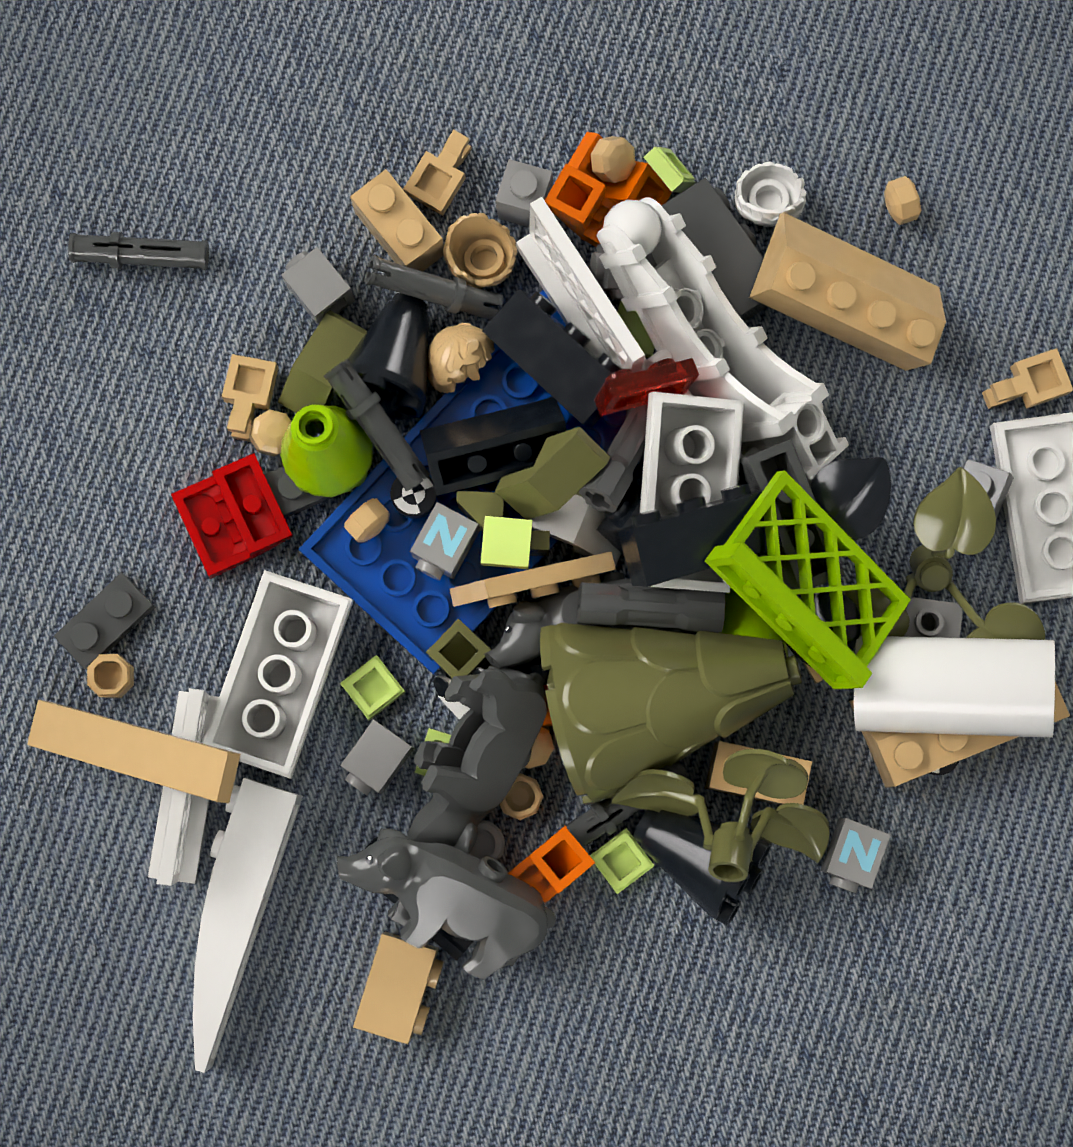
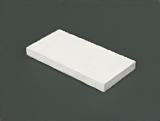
(1039, 503)

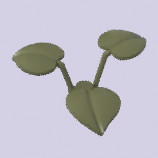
(960, 519)
(732, 845)

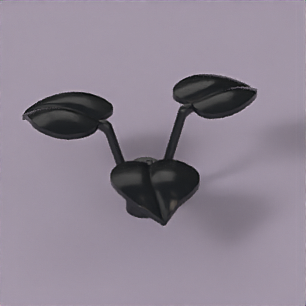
(857, 499)

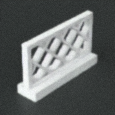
(575, 289)
(181, 814)

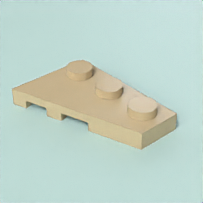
(539, 581)

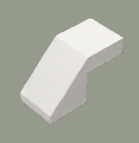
(577, 525)

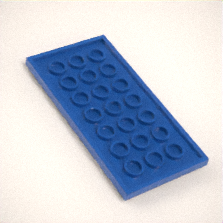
(382, 571)

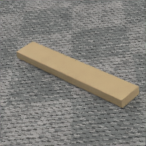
(135, 751)

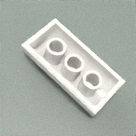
(688, 455)
(278, 673)
(959, 687)

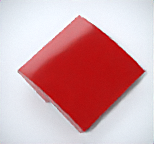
(232, 516)

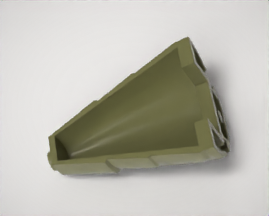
(652, 696)

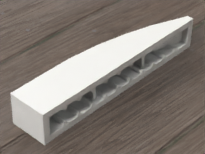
(235, 903)

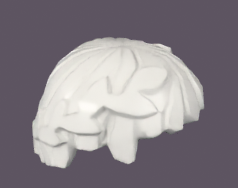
(768, 192)

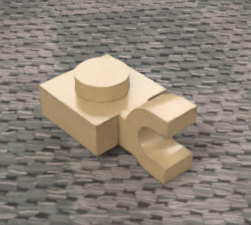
(437, 178)
(1035, 379)
(248, 387)

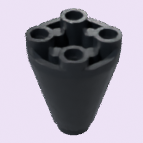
(395, 357)
(678, 849)

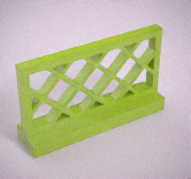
(795, 617)

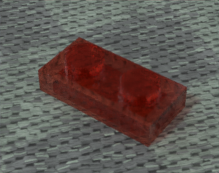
(629, 389)

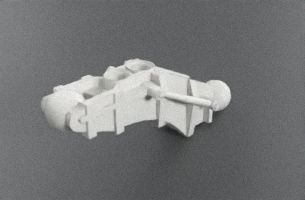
(694, 319)

